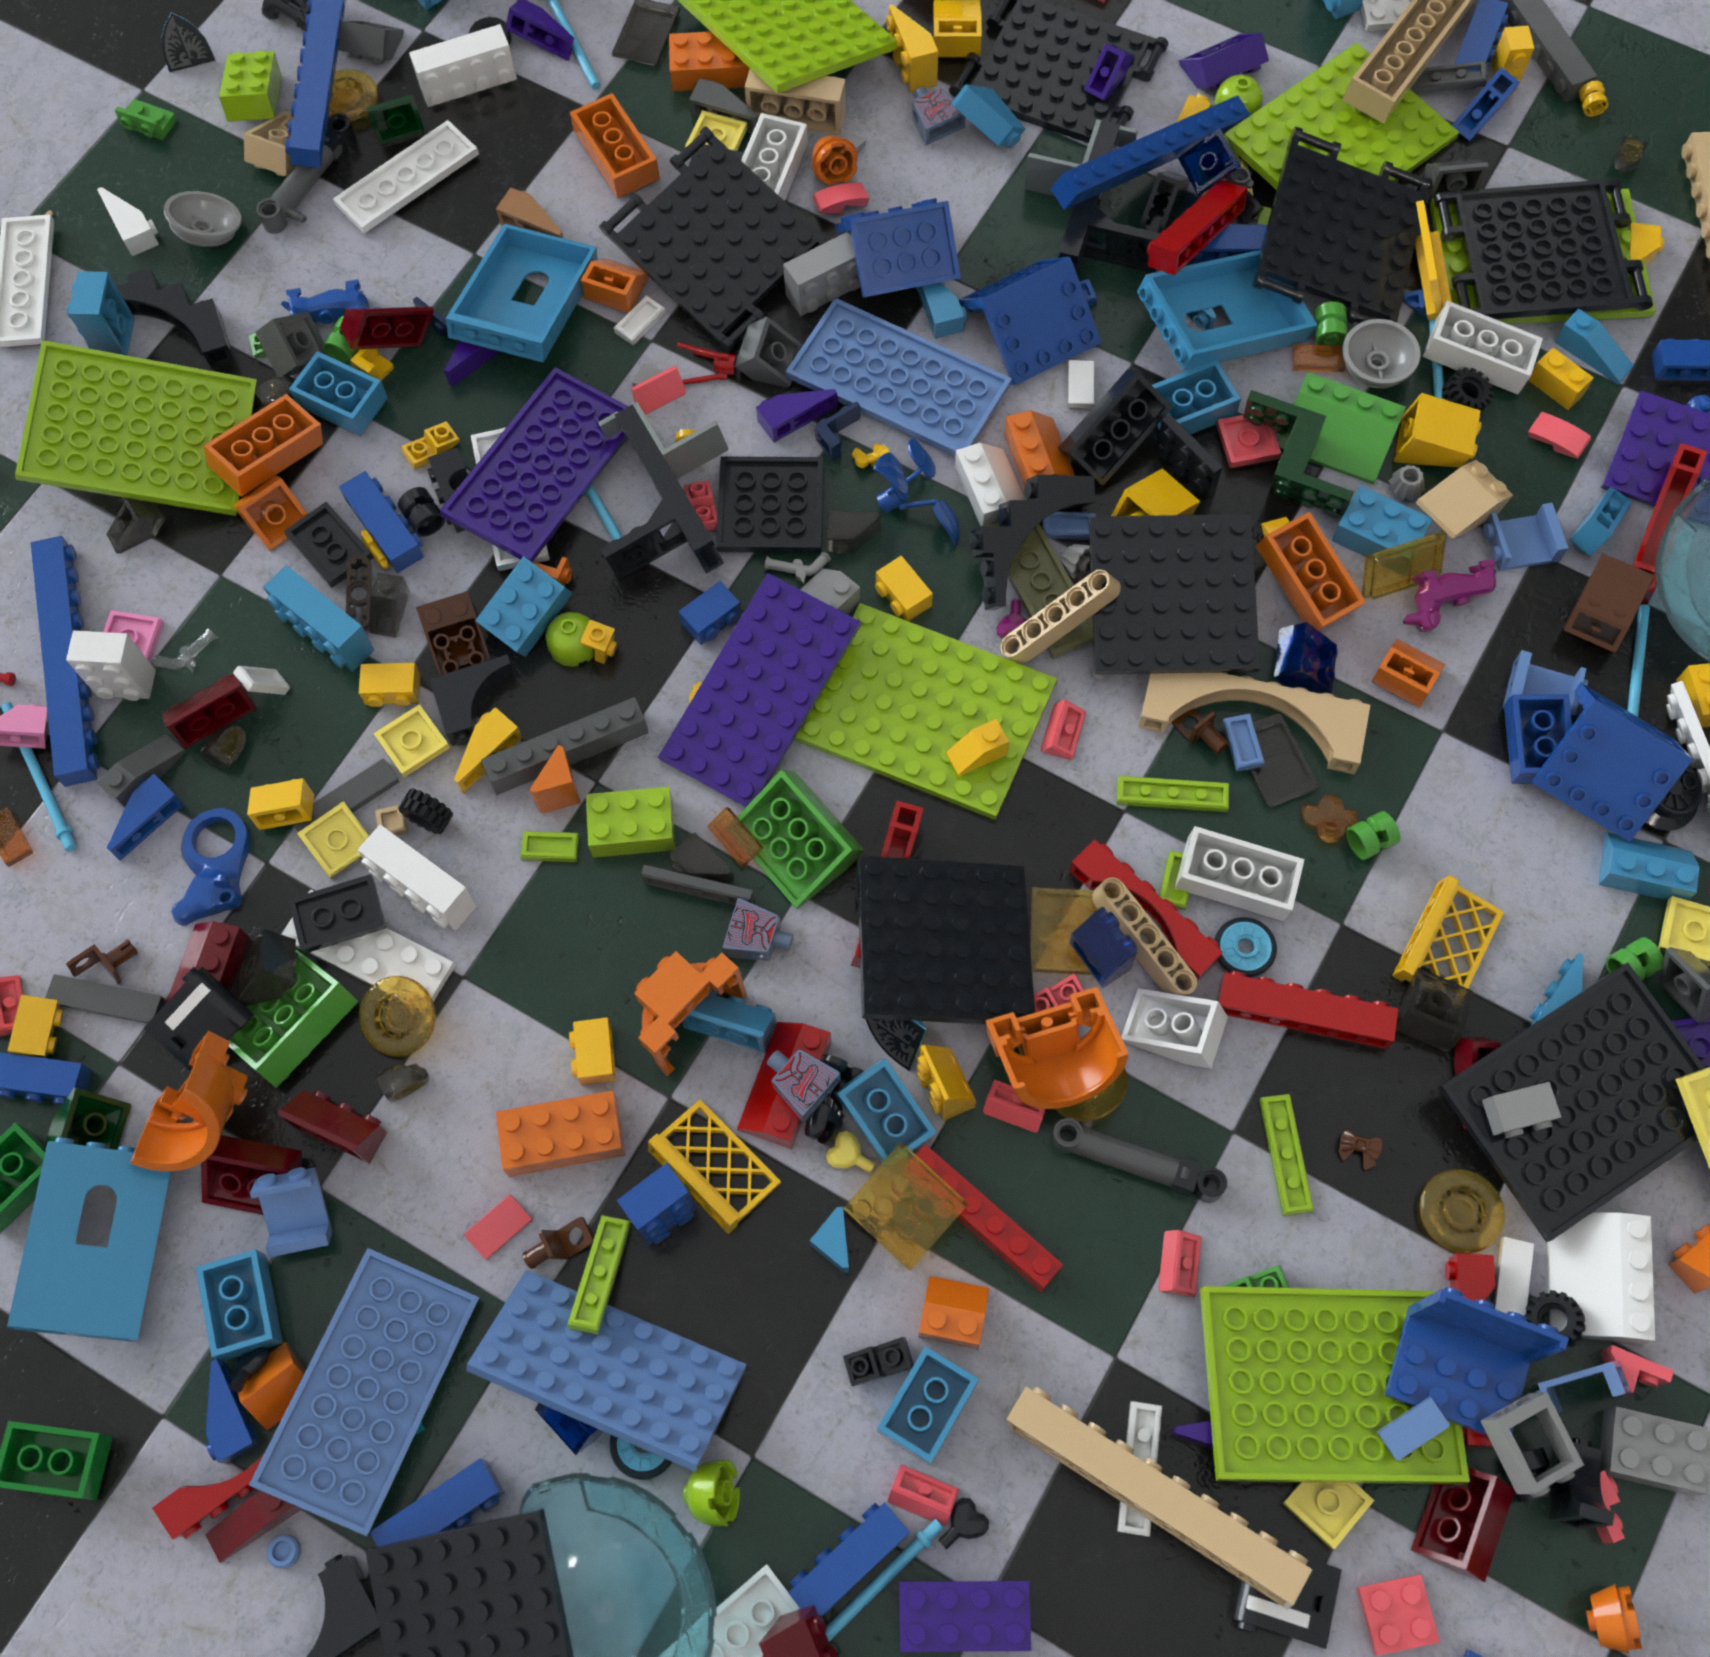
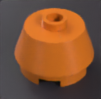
(834, 159)
(1614, 1619)

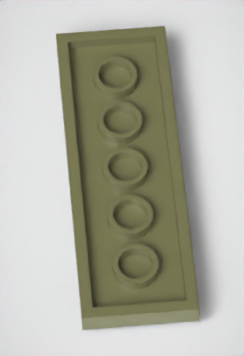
(1041, 579)

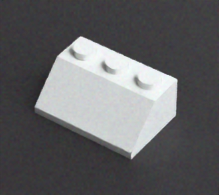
(986, 479)

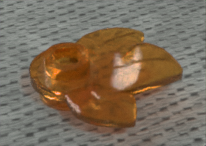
(1329, 818)

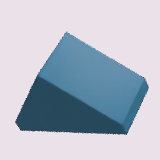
(831, 1240)

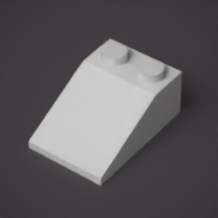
(1176, 1026)

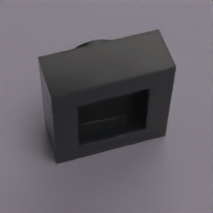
(1252, 209)

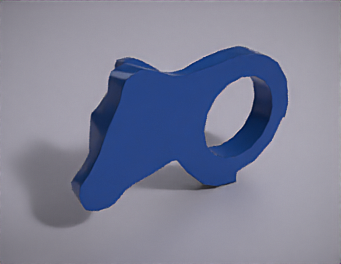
(216, 878)

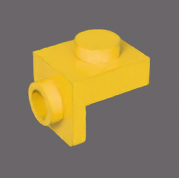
(1194, 105)
(601, 639)

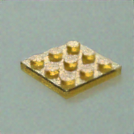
(1053, 920)
(905, 1206)

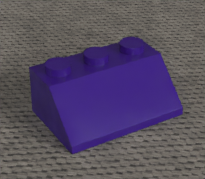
(1225, 60)

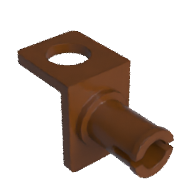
(1203, 729)
(109, 961)
(557, 1245)

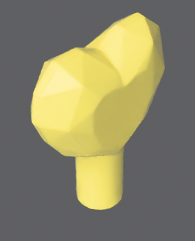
(848, 1153)

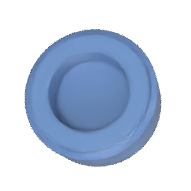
(283, 1551)

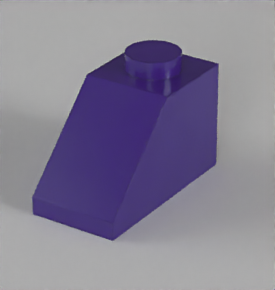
(1108, 71)

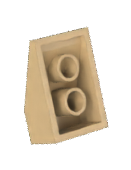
(266, 145)
(1465, 499)

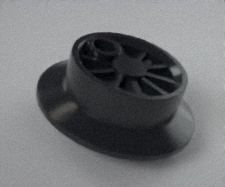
(1679, 804)

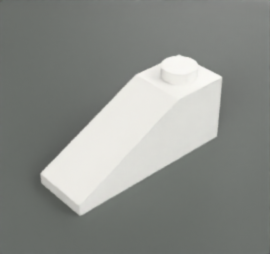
(131, 223)

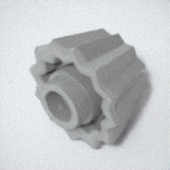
(1407, 483)
(1077, 561)

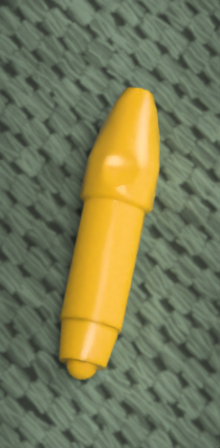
(372, 545)

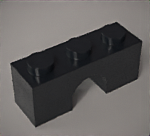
(449, 473)

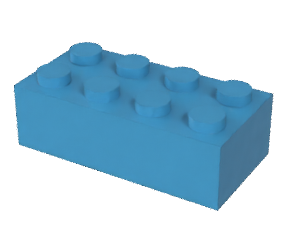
(318, 618)

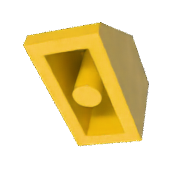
(1645, 241)
(978, 748)

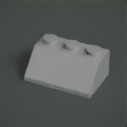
(834, 589)

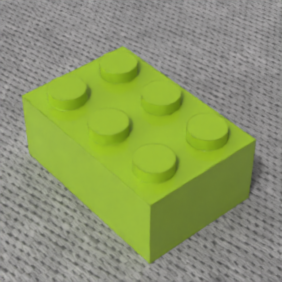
(250, 86)
(630, 822)

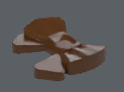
(1370, 1147)

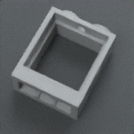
(1498, 1430)

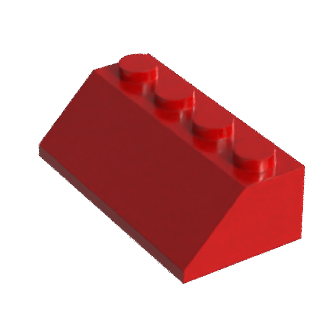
(765, 1111)

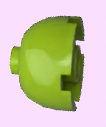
(1243, 86)
(564, 639)
(712, 1493)

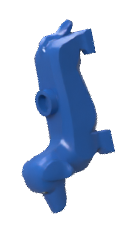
(329, 304)

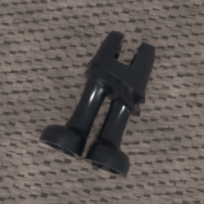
(272, 9)
(828, 1117)

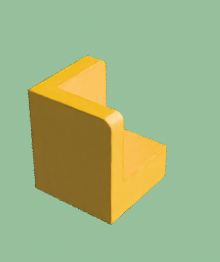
(372, 363)

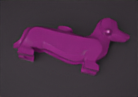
(1446, 589)

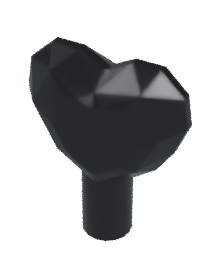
(248, 1366)
(964, 1523)

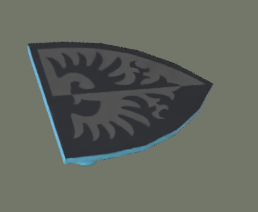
(184, 44)
(898, 1038)

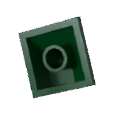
(395, 119)
(90, 1119)

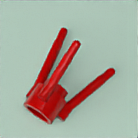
(722, 363)

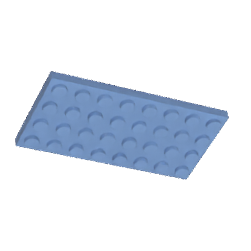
(899, 377)
(623, 1381)
(365, 1392)

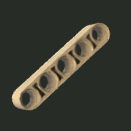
(1073, 615)
(1157, 943)

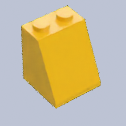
(1437, 433)
(1156, 496)

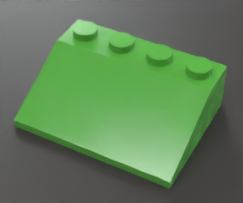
(1355, 427)
(799, 836)
(292, 1026)

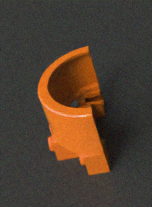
(675, 992)
(1054, 1061)
(206, 1098)

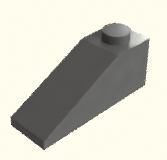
(719, 100)
(132, 770)

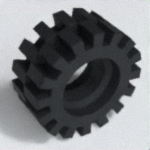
(1474, 384)
(425, 811)
(1563, 1302)

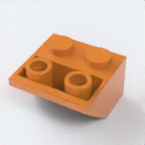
(613, 284)
(1408, 673)

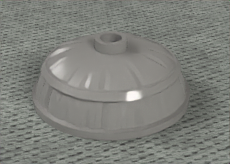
(202, 218)
(1380, 344)

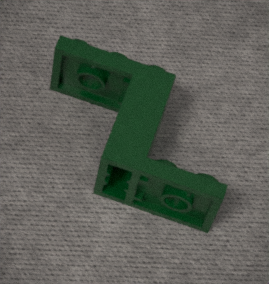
(1304, 432)

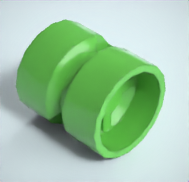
(1331, 323)
(337, 345)
(1374, 834)
(1641, 955)

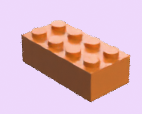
(703, 57)
(615, 145)
(263, 445)
(1310, 572)
(560, 1133)

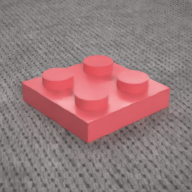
(1247, 442)
(1398, 1615)

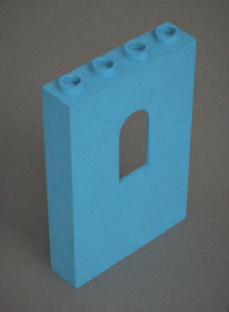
(485, 307)
(1257, 316)
(88, 1287)

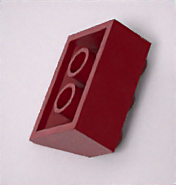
(386, 327)
(208, 711)
(217, 949)
(334, 1124)
(236, 1165)
(1464, 1524)
(798, 1635)

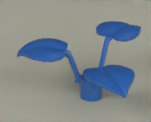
(897, 494)

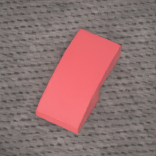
(837, 197)
(1562, 435)
(702, 500)
(1057, 994)
(1609, 1492)

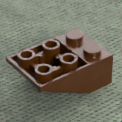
(1608, 602)
(453, 633)

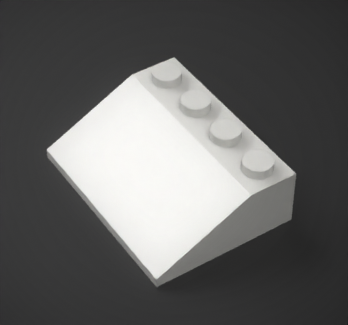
(1609, 1274)

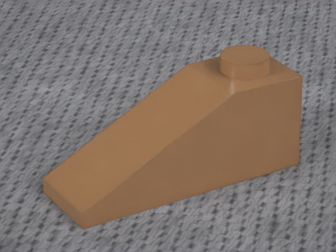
(523, 211)

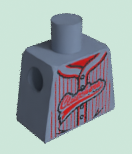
(935, 114)
(754, 933)
(802, 1081)

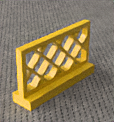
(1431, 266)
(1431, 924)
(699, 1187)

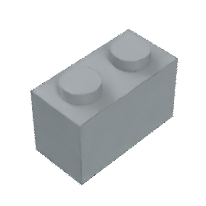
(1520, 1109)

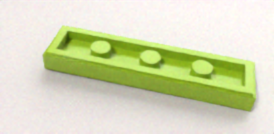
(1172, 794)
(1286, 1155)
(599, 1275)

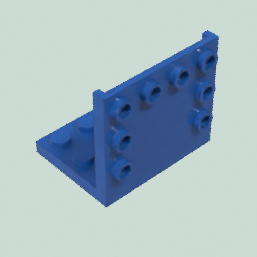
(903, 247)
(1036, 317)
(1612, 765)
(1466, 1356)

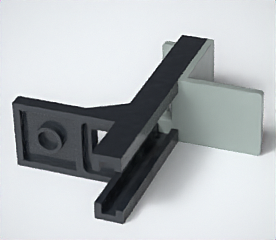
(1123, 243)
(664, 468)

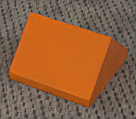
(555, 784)
(273, 1387)

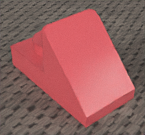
(1636, 1366)

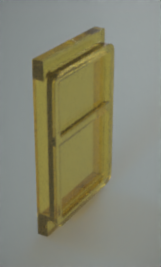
(1395, 567)

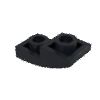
(878, 1361)

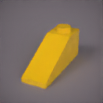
(491, 735)

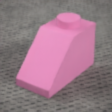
(24, 726)

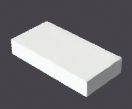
(639, 320)
(1080, 384)
(261, 680)

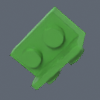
(146, 119)

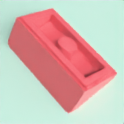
(658, 390)
(1063, 730)
(9, 1000)
(1006, 1106)
(498, 1227)
(1180, 1263)
(923, 1495)

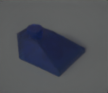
(1210, 161)

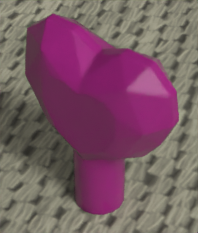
(1012, 620)

